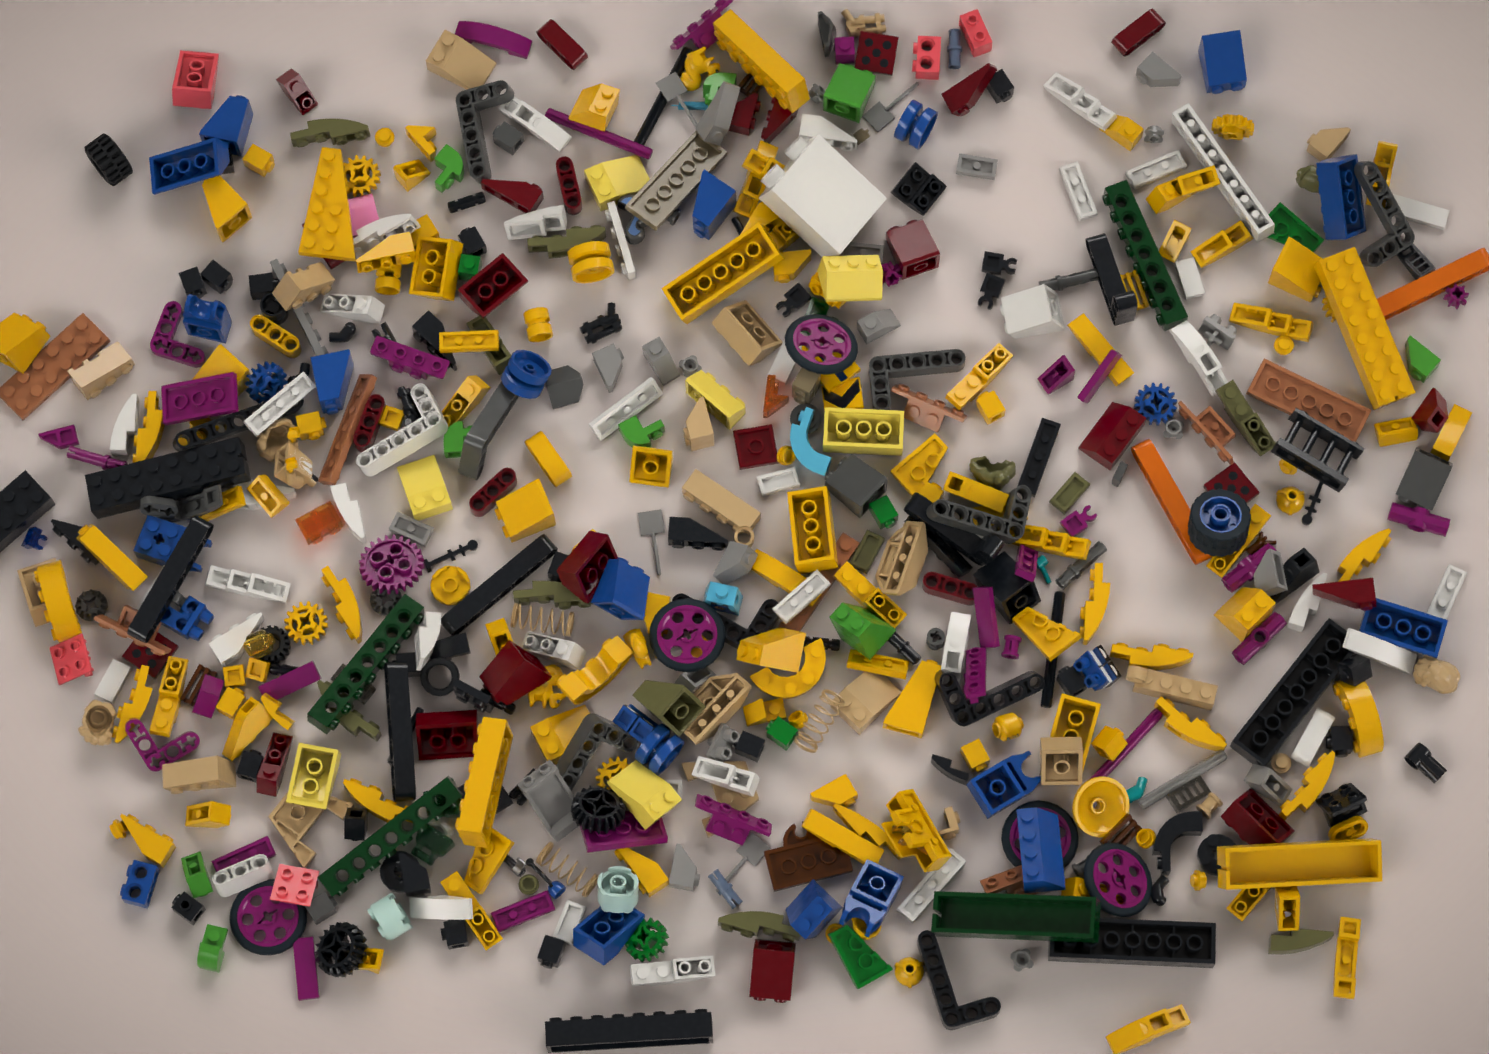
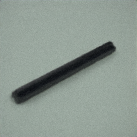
(660, 101)
(1050, 668)

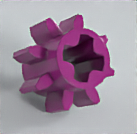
(891, 273)
(1452, 300)

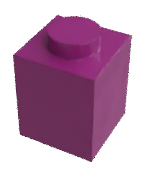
(844, 50)

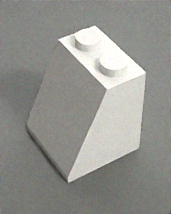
(1032, 312)

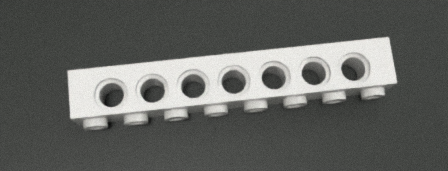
(1231, 182)

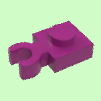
(1076, 522)

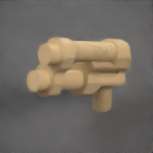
(854, 26)

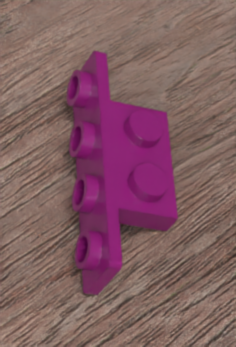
(703, 31)
(409, 360)
(975, 674)
(730, 822)

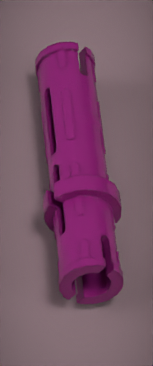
(104, 462)

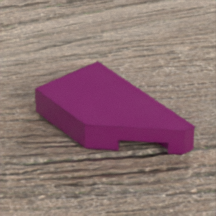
(61, 437)

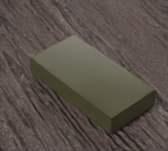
(1069, 493)
(867, 551)

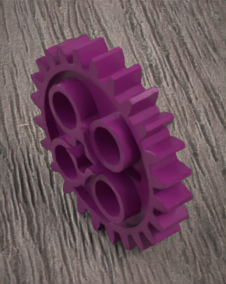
(391, 564)

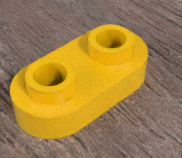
(1347, 830)

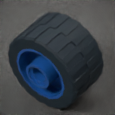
(1219, 522)

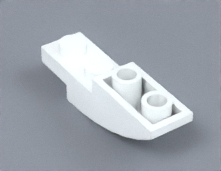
(536, 123)
(379, 230)
(1200, 355)
(956, 645)
(672, 971)

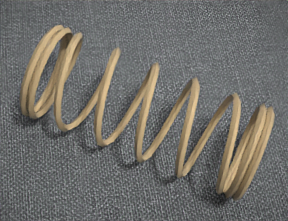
(517, 610)
(810, 741)
(588, 887)

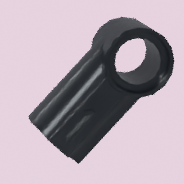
(1420, 758)

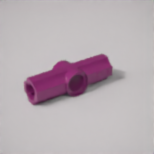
(1418, 519)
(1245, 569)
(1267, 629)

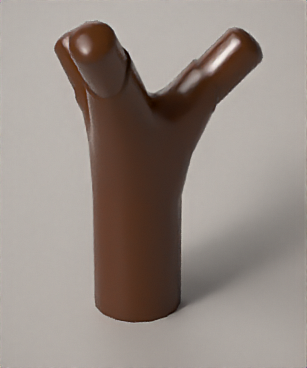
(1261, 541)

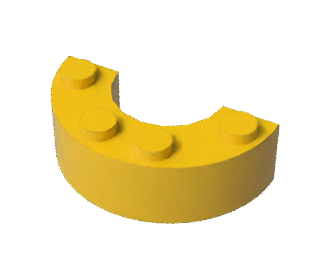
(57, 601)
(597, 673)
(796, 684)
(1363, 717)

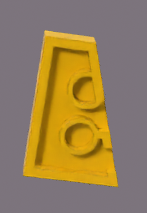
(920, 464)
(1044, 633)
(487, 861)

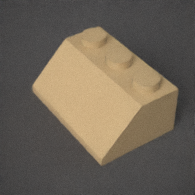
(746, 332)

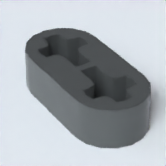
(158, 506)

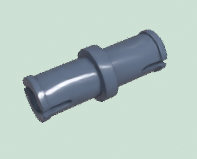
(954, 49)
(725, 889)

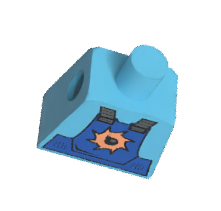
(723, 598)

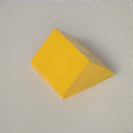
(651, 466)

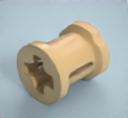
(1209, 805)

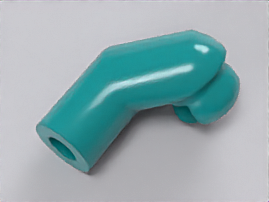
(1136, 792)

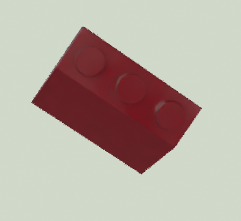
(492, 286)
(1112, 434)
(586, 564)
(446, 734)
(1256, 820)

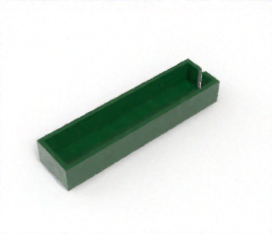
(1016, 916)

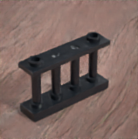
(1317, 468)

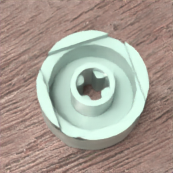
(618, 890)
(390, 916)

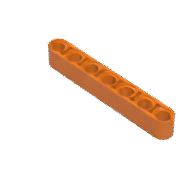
(1434, 283)
(1167, 495)

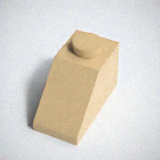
(1327, 142)

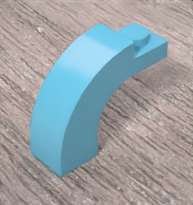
(801, 447)

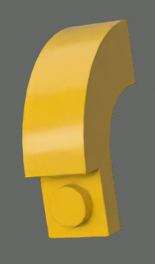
(1384, 160)

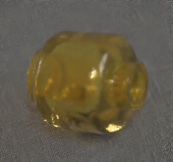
(259, 644)

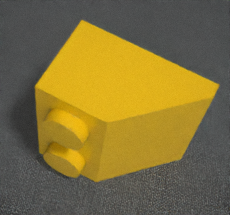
(595, 106)

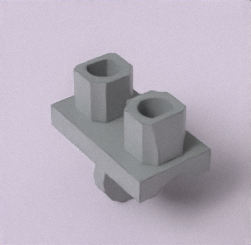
(1217, 333)
(722, 742)

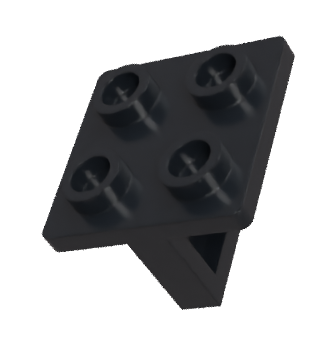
(1342, 804)

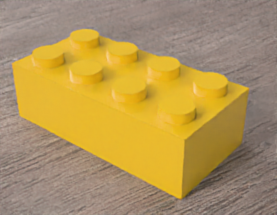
(812, 530)
(1076, 719)

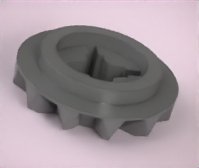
(816, 420)
(89, 596)
(377, 602)

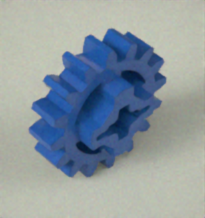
(265, 382)
(1163, 402)

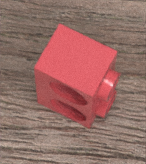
(975, 33)
(930, 57)

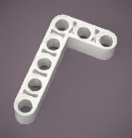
(408, 439)

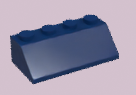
(188, 165)
(1340, 198)
(1404, 627)
(1040, 850)

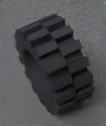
(284, 645)

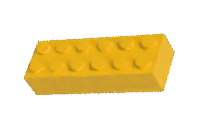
(761, 61)
(722, 273)
(484, 782)

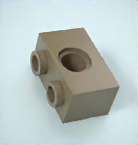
(805, 386)

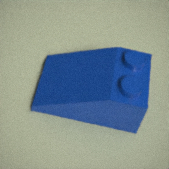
(605, 933)

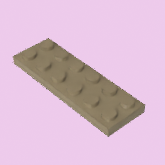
(675, 181)

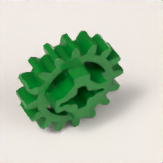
(649, 941)

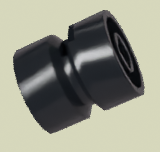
(272, 309)

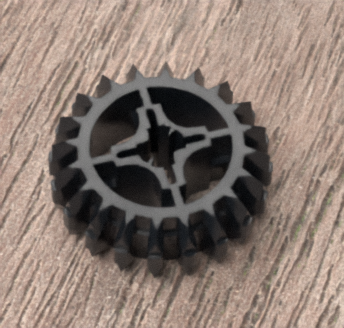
(598, 809)
(346, 954)

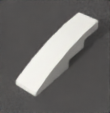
(1079, 101)
(247, 584)
(1379, 650)

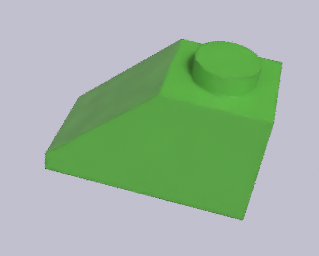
(1420, 360)
(196, 875)

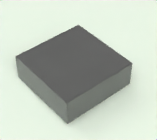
(1119, 474)

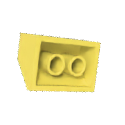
(851, 278)
(717, 398)

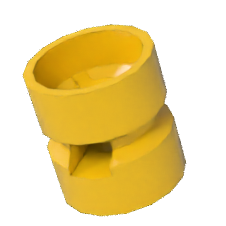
(388, 280)
(538, 325)

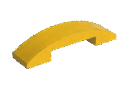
(1346, 958)

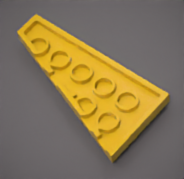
(328, 218)

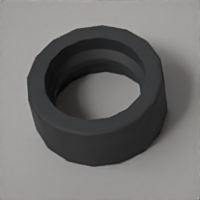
(425, 671)

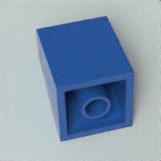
(1222, 62)
(230, 124)
(712, 205)
(332, 379)
(622, 590)
(812, 910)

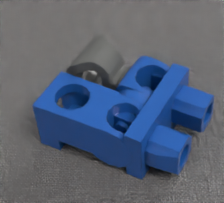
(188, 617)

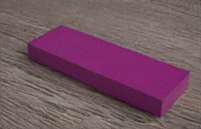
(1099, 376)
(1026, 562)
(986, 617)
(291, 681)
(261, 846)
(523, 911)
(306, 969)

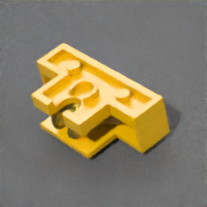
(914, 832)

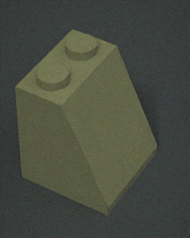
(670, 704)

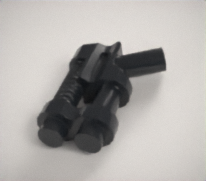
(609, 324)
(410, 408)

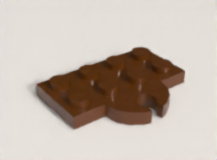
(804, 860)

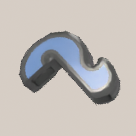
(635, 228)

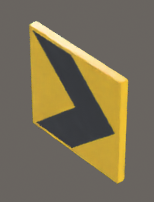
(845, 396)

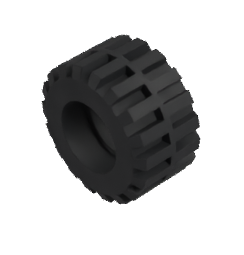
(108, 159)

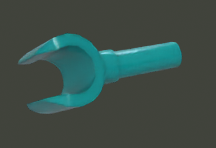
(1041, 563)

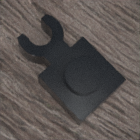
(994, 263)
(991, 288)
(796, 298)

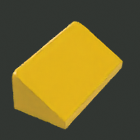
(1396, 431)
(267, 495)

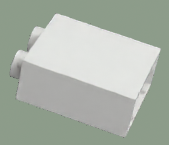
(820, 195)

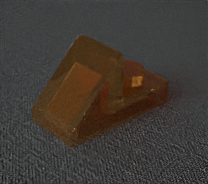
(773, 401)

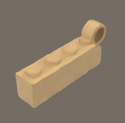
(722, 504)
(1172, 687)

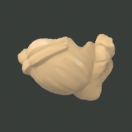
(273, 438)
(1436, 674)
(98, 723)

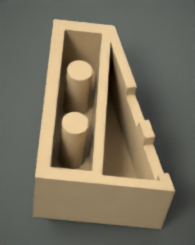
(303, 286)
(102, 370)
(199, 774)

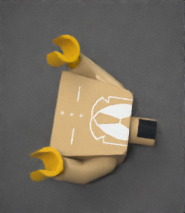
(292, 465)

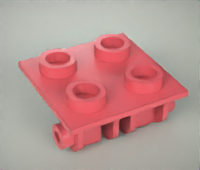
(71, 659)
(294, 885)

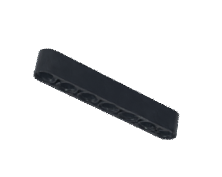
(228, 424)
(170, 579)
(498, 585)
(400, 731)

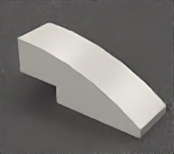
(536, 223)
(125, 427)
(349, 511)
(1305, 605)
(426, 638)
(726, 776)
(441, 907)

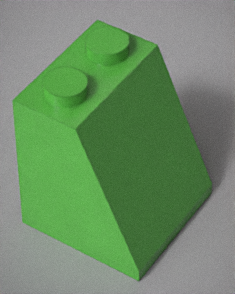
(848, 92)
(861, 629)

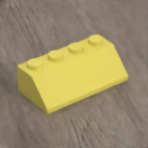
(863, 431)

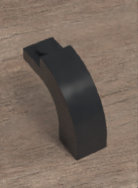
(1178, 826)

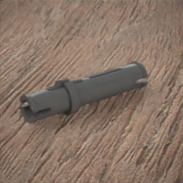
(1061, 282)
(1074, 571)

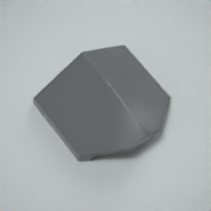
(827, 32)
(564, 386)

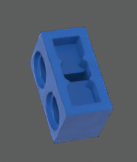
(145, 884)

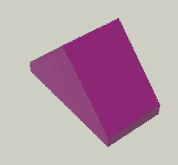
(1057, 375)
(208, 696)

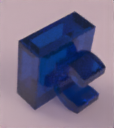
(32, 537)

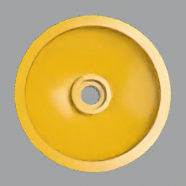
(1110, 808)

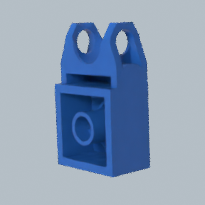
(206, 319)
(156, 530)
(1010, 781)
(871, 895)

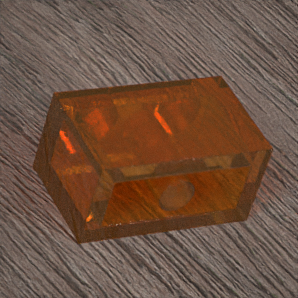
(319, 523)

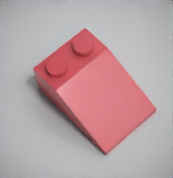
(195, 79)

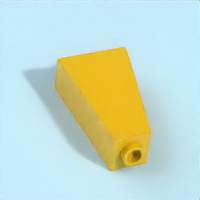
(111, 557)
(914, 703)

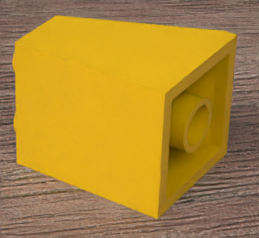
(226, 207)
(1296, 271)
(21, 341)
(223, 362)
(525, 511)
(1245, 611)
(773, 649)

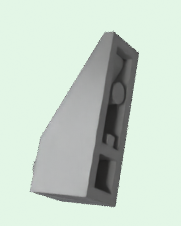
(718, 116)

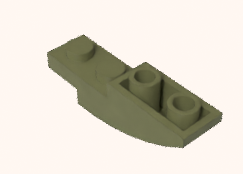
(339, 130)
(559, 245)
(1245, 419)
(549, 590)
(353, 720)
(752, 921)

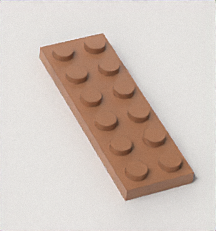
(49, 368)
(1291, 391)

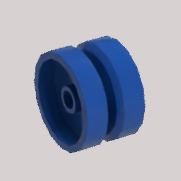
(915, 124)
(526, 374)
(659, 749)

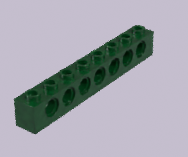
(1122, 193)
(404, 608)
(330, 877)

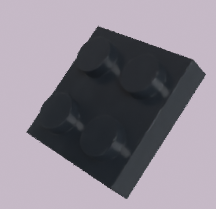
(467, 693)

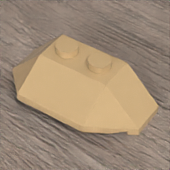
(903, 559)
(723, 698)

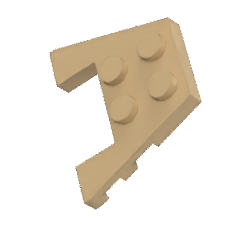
(734, 799)
(295, 821)

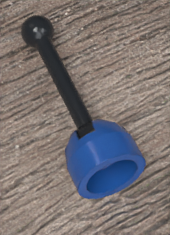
(555, 888)

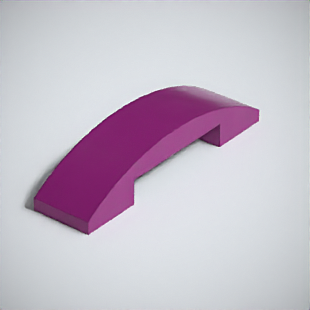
(494, 37)

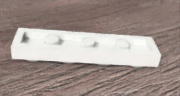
(622, 247)
(279, 404)
(626, 408)
(934, 881)

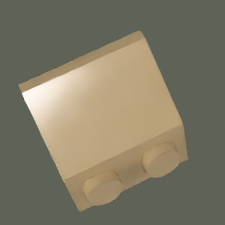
(698, 427)
(1061, 760)

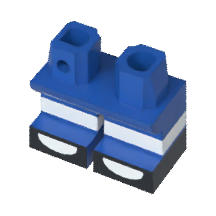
(1094, 667)
(634, 722)

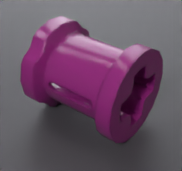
(1011, 647)

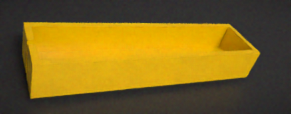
(1364, 328)
(1299, 863)

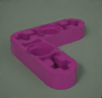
(167, 339)
(153, 751)

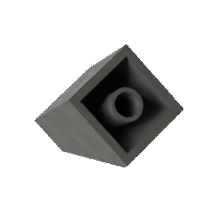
(1424, 479)
(856, 484)

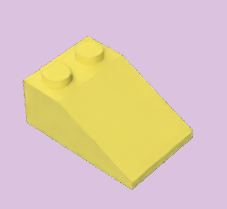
(615, 179)
(425, 488)
(313, 776)
(644, 793)

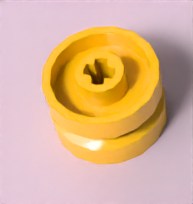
(590, 262)

